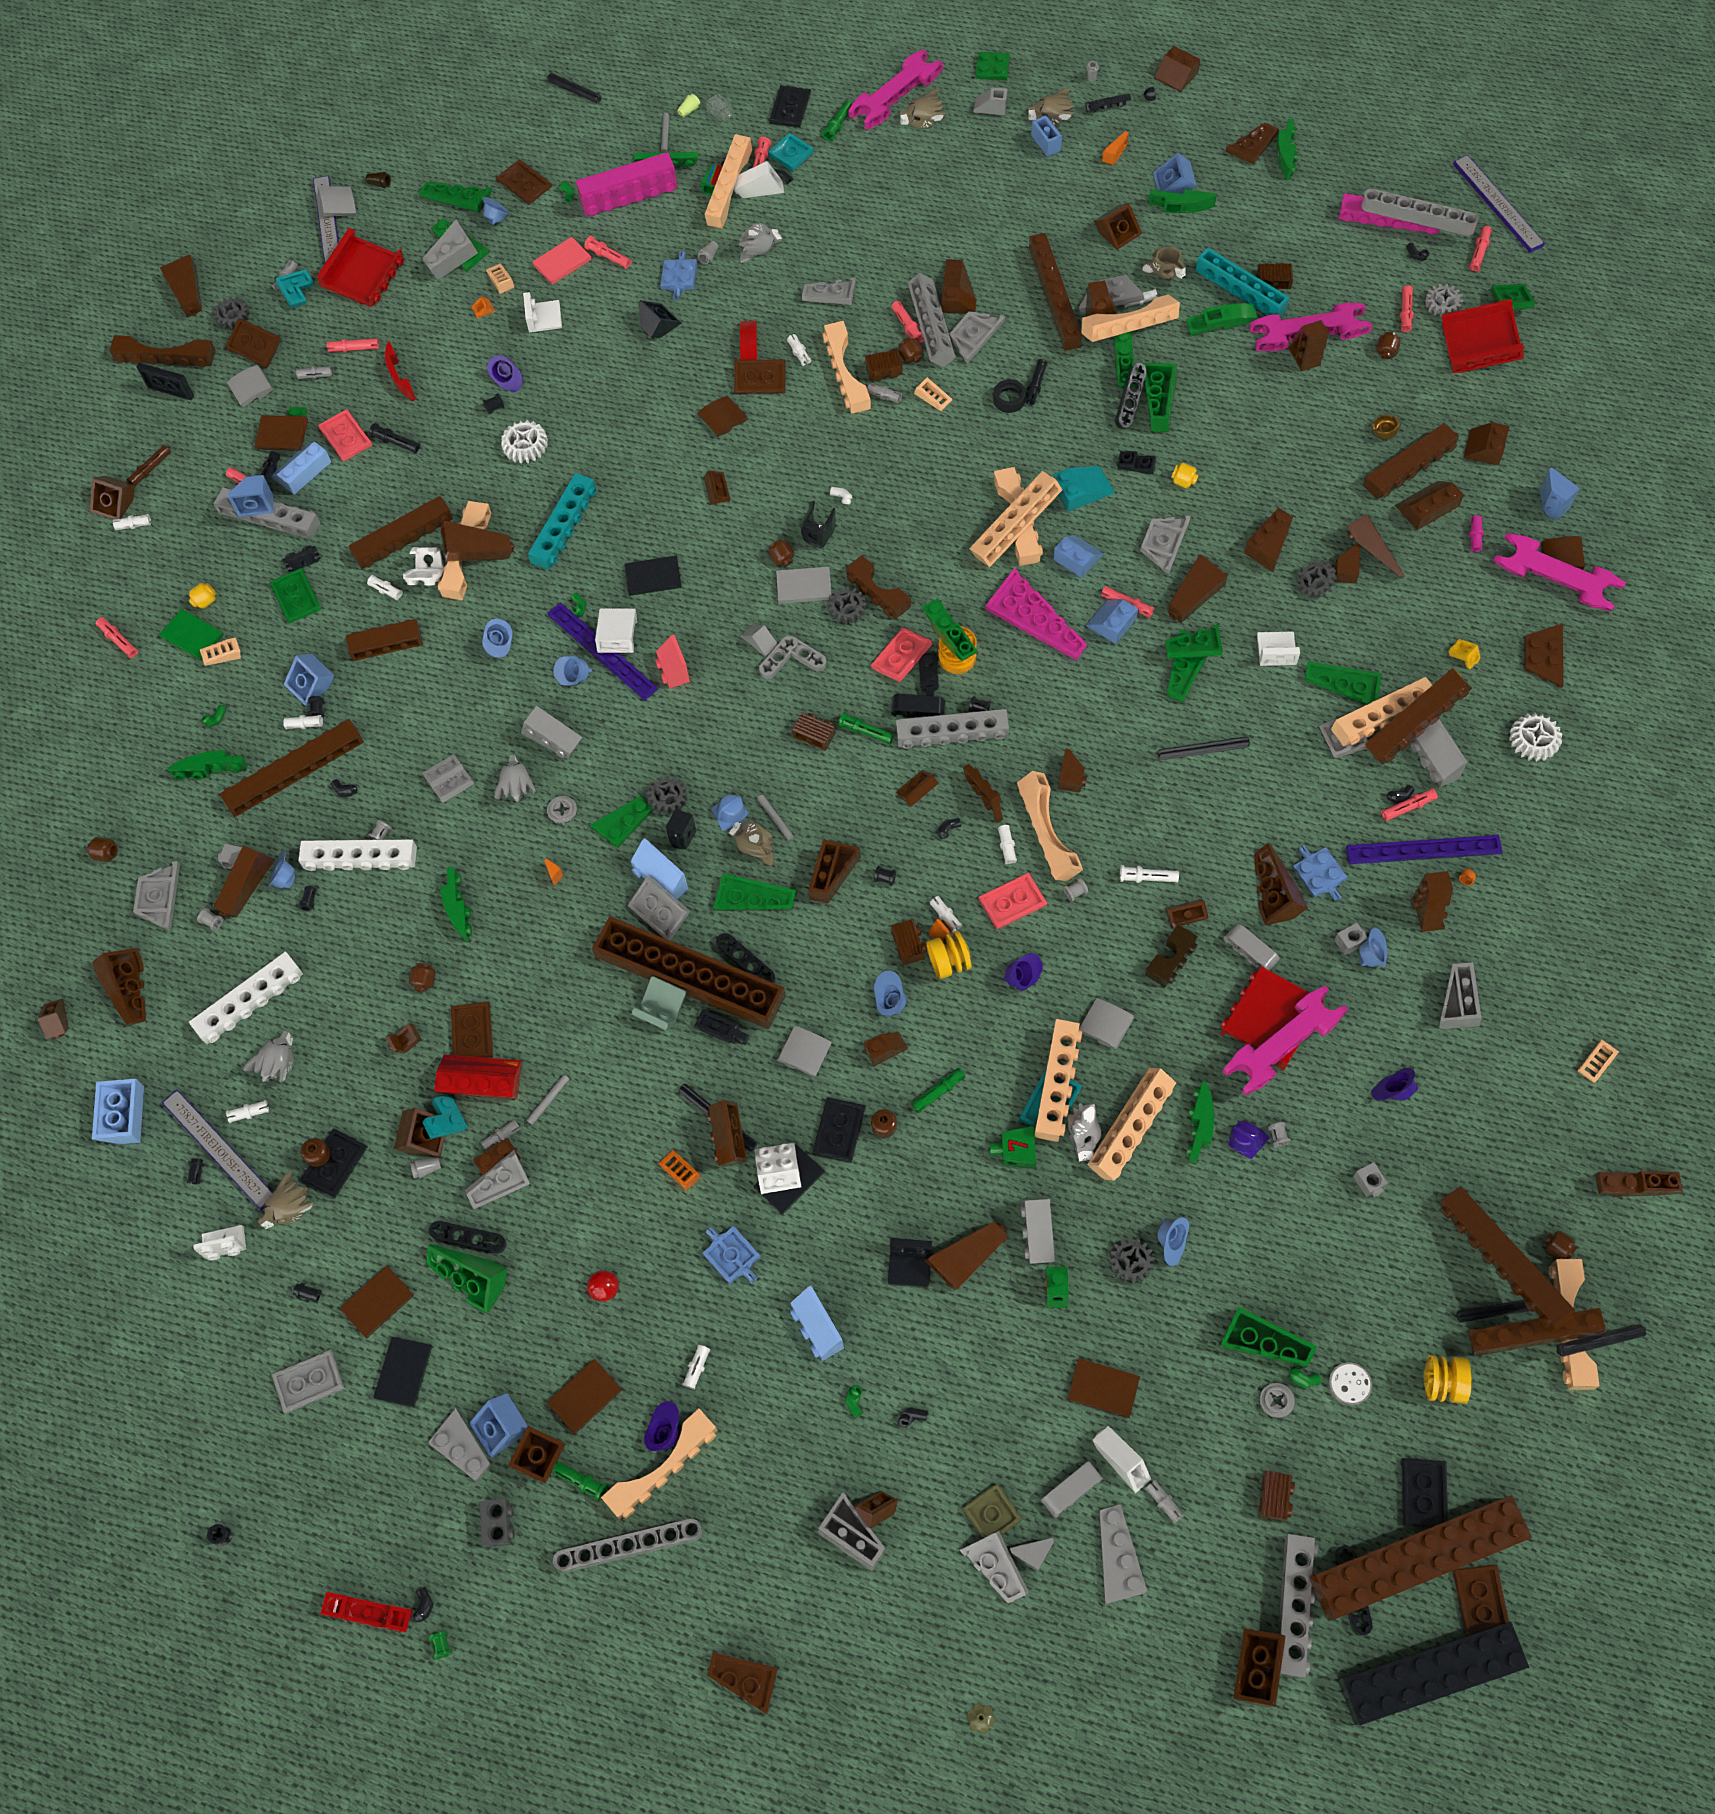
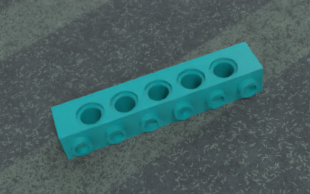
(1241, 283)
(562, 521)

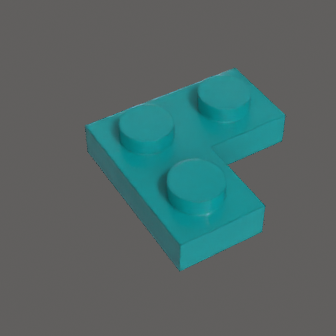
(291, 287)
(447, 1120)

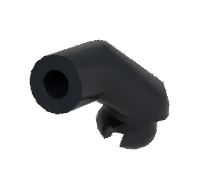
(1421, 256)
(1400, 796)
(910, 1415)
(425, 1606)

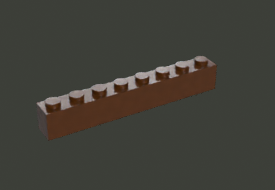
(1055, 292)
(291, 768)
(1507, 1259)

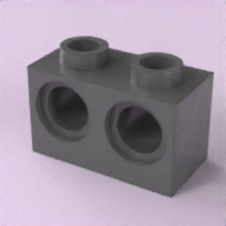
(490, 1524)

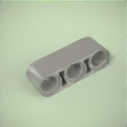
(1251, 947)
(1071, 1489)

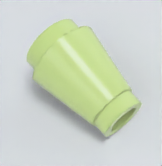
(689, 105)

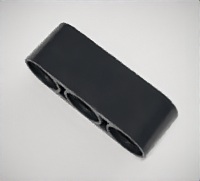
(917, 705)

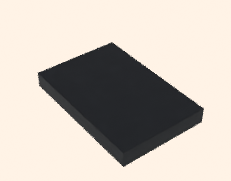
(790, 106)
(165, 381)
(653, 575)
(839, 1129)
(344, 1156)
(809, 1173)
(403, 1372)
(1424, 1492)

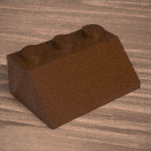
(1430, 503)
(727, 1133)
(1259, 1668)

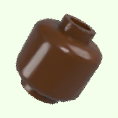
(1388, 345)
(910, 350)
(781, 553)
(102, 849)
(422, 977)
(883, 1123)
(315, 1152)
(1560, 1245)

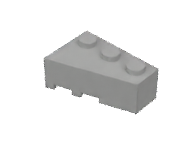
(449, 251)
(551, 733)
(1462, 1000)
(1037, 1230)
(851, 1534)

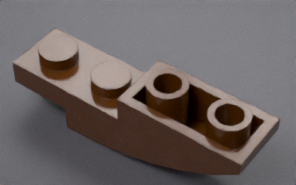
(1638, 1184)

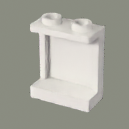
(615, 630)

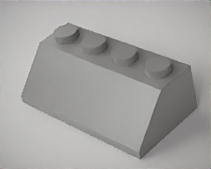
(1439, 754)

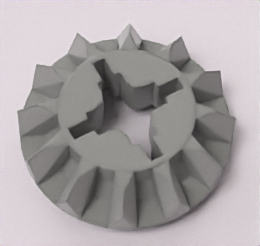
(555, 805)
(1277, 1390)

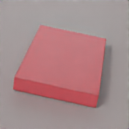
(561, 260)
(345, 435)
(901, 654)
(1012, 901)

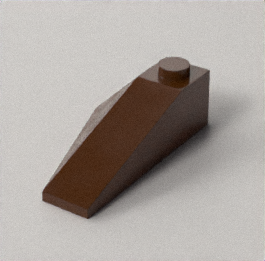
(957, 289)
(1367, 536)
(1279, 892)
(121, 980)

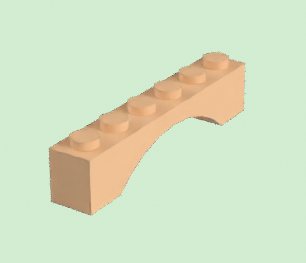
(720, 200)
(1108, 325)
(856, 393)
(1008, 487)
(453, 582)
(1036, 793)
(1579, 1368)
(626, 1495)

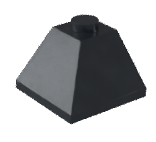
(656, 319)

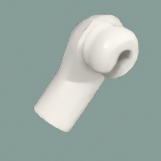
(841, 492)

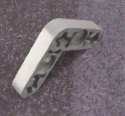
(793, 651)

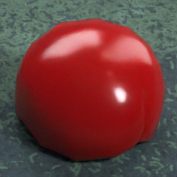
(602, 1286)

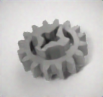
(1443, 300)

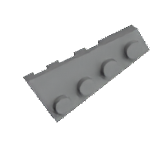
(1120, 1564)

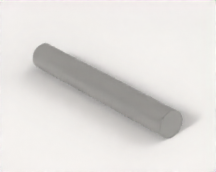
(665, 129)
(775, 817)
(547, 1100)

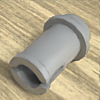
(1092, 68)

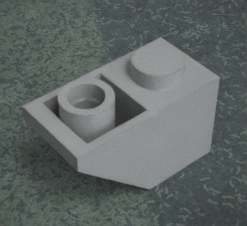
(992, 102)

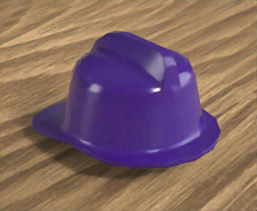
(500, 367)
(1023, 971)
(1396, 1086)
(1247, 1139)
(663, 1429)

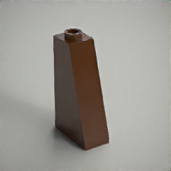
(183, 281)
(473, 543)
(1198, 587)
(242, 881)
(965, 1256)

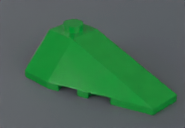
(474, 1275)

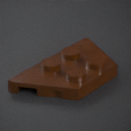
(1545, 654)

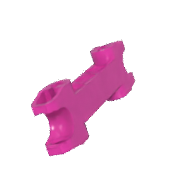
(913, 73)
(1281, 332)
(1588, 584)
(1259, 1062)

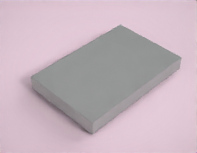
(803, 585)
(658, 908)
(308, 1381)

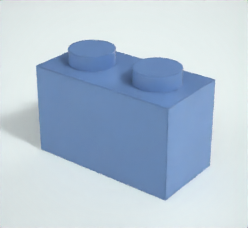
(1046, 135)

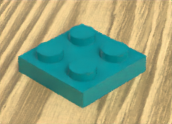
(791, 152)

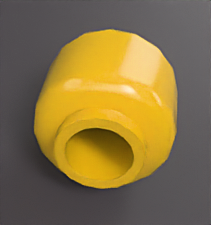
(1184, 475)
(202, 595)

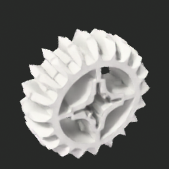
(523, 446)
(1524, 738)

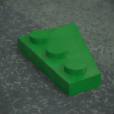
(1195, 645)
(622, 822)

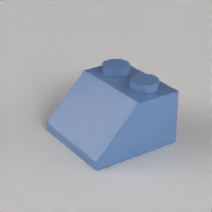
(1175, 175)
(1557, 494)
(252, 497)
(1076, 555)
(1113, 619)
(308, 677)
(498, 1425)

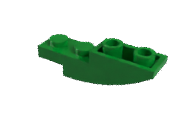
(1286, 150)
(1188, 202)
(1221, 316)
(1123, 357)
(949, 631)
(202, 764)
(455, 905)
(1203, 1116)

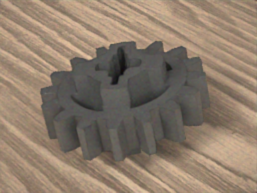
(230, 311)
(1316, 579)
(847, 605)
(666, 794)
(1139, 1262)

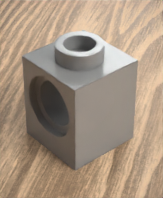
(228, 855)
(1347, 945)
(1370, 1171)

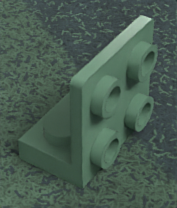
(660, 1003)

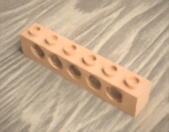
(1016, 519)
(1380, 712)
(1154, 1081)
(1045, 1128)

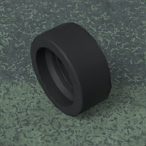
(1006, 406)

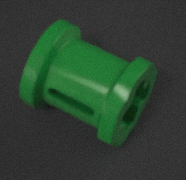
(440, 1645)

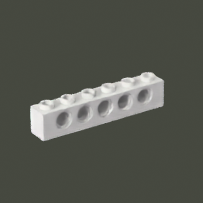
(351, 848)
(236, 998)

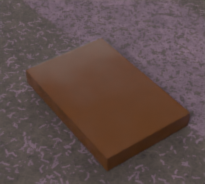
(524, 182)
(253, 343)
(760, 376)
(281, 432)
(472, 1030)
(376, 1302)
(1103, 1388)
(584, 1396)
(1480, 1597)

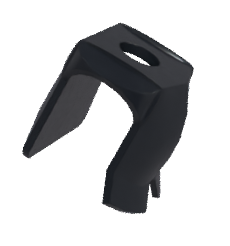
(822, 531)

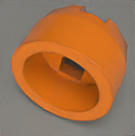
(1469, 875)

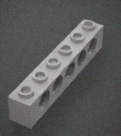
(931, 320)
(283, 517)
(959, 722)
(1308, 1549)

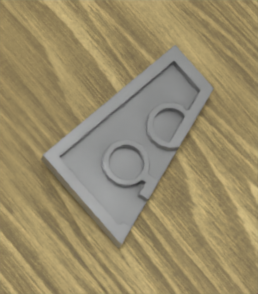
(836, 292)
(498, 1181)
(460, 1447)
(996, 1563)

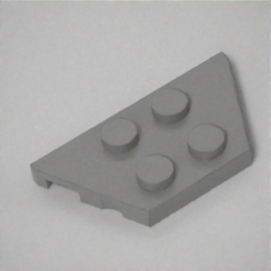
(1121, 290)
(973, 333)
(1164, 541)
(157, 895)

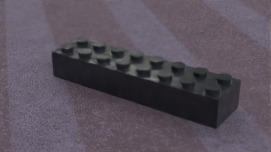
(1433, 1673)

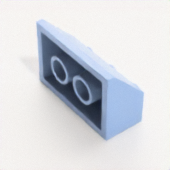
(302, 467)
(651, 862)
(118, 1111)
(816, 1324)

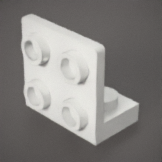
(542, 315)
(1277, 648)
(777, 1168)
(222, 1242)

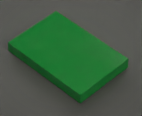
(295, 595)
(190, 633)

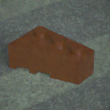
(1099, 299)
(1309, 345)
(1269, 539)
(831, 869)
(1431, 899)

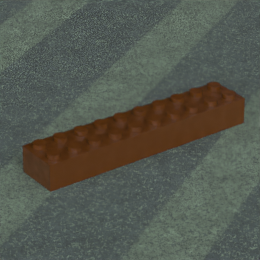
(690, 970)
(1419, 1558)

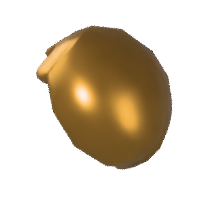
(1388, 424)

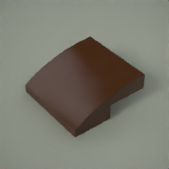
(722, 415)
(1566, 549)

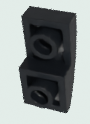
(1131, 461)

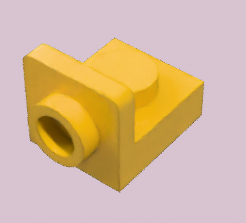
(1465, 651)

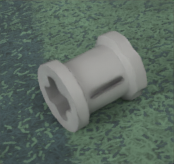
(379, 831)
(1075, 889)
(210, 919)
(1279, 1134)

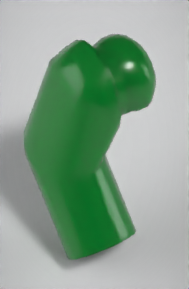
(1303, 1380)

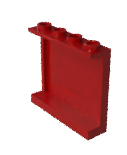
(359, 269)
(1482, 336)
(1264, 1010)

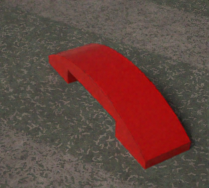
(748, 340)
(402, 385)
(366, 1612)

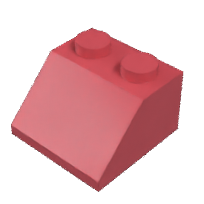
(672, 663)

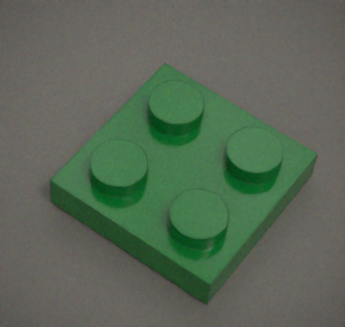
(992, 66)
(1518, 293)

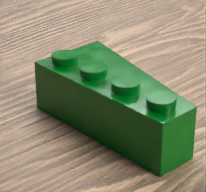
(1160, 391)
(1265, 1340)

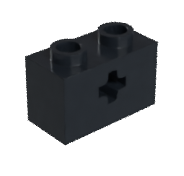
(680, 829)

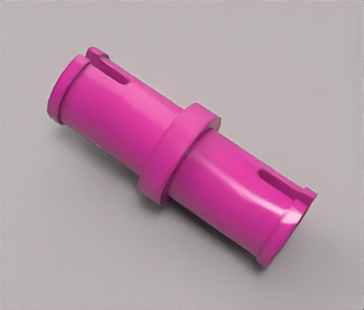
(1476, 533)

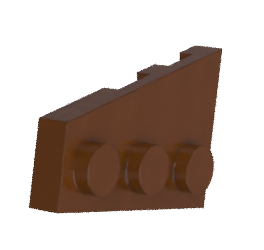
(1254, 144)
(982, 788)
(744, 1678)

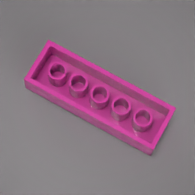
(627, 184)

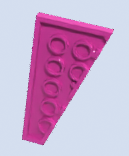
(1030, 612)

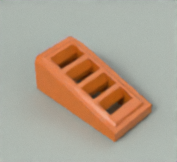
(1115, 149)
(690, 1181)

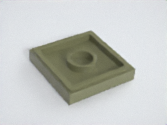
(992, 1512)

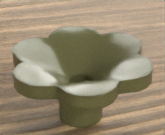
(976, 1723)

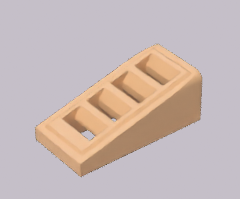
(500, 285)
(927, 383)
(222, 657)
(1606, 1048)

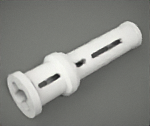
(1172, 876)

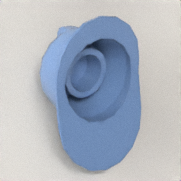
(494, 211)
(497, 638)
(571, 670)
(729, 811)
(282, 873)
(1374, 949)
(889, 993)
(1173, 1237)

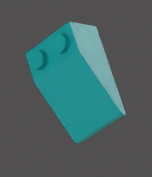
(1082, 486)

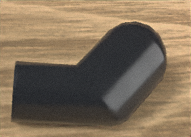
(784, 176)
(343, 790)
(946, 826)

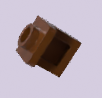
(404, 1039)

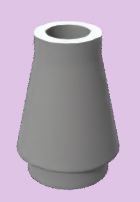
(707, 253)
(423, 1167)

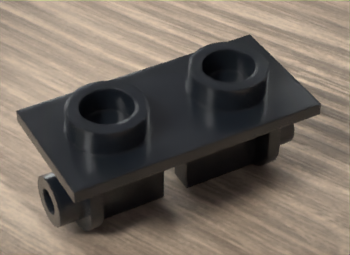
(307, 554)

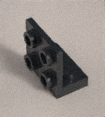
(908, 1262)

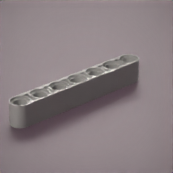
(1419, 212)
(617, 1545)

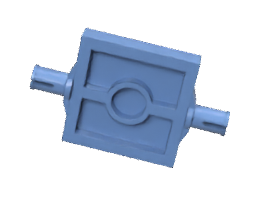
(679, 275)
(1320, 872)
(731, 1255)

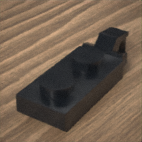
(1105, 103)
(928, 673)
(720, 1028)

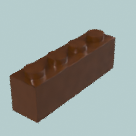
(384, 640)

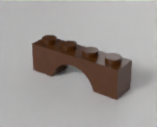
(892, 601)

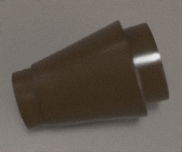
(379, 179)

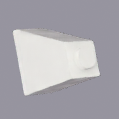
(759, 182)
(1122, 1458)

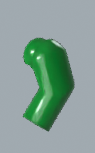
(566, 187)
(580, 606)
(210, 721)
(852, 1399)

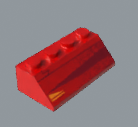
(478, 1076)

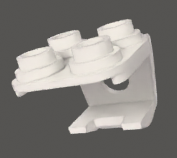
(422, 571)

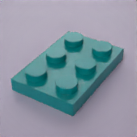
(1030, 1113)

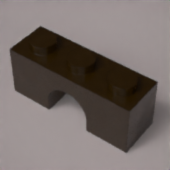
(1163, 969)

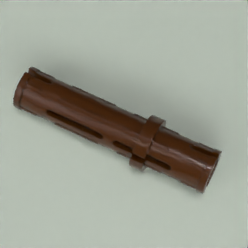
(144, 470)

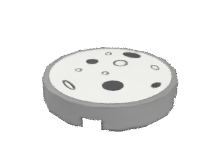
(1350, 1384)

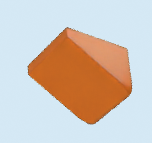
(482, 307)
(554, 871)
(938, 930)

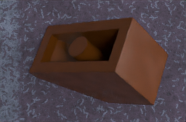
(1348, 565)
(1072, 773)
(53, 1019)
(884, 1047)

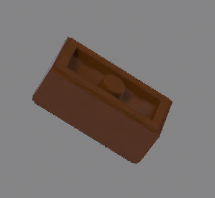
(716, 487)
(917, 787)
(1187, 913)
(876, 1508)

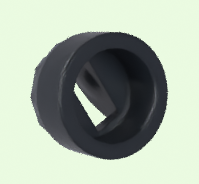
(1149, 94)

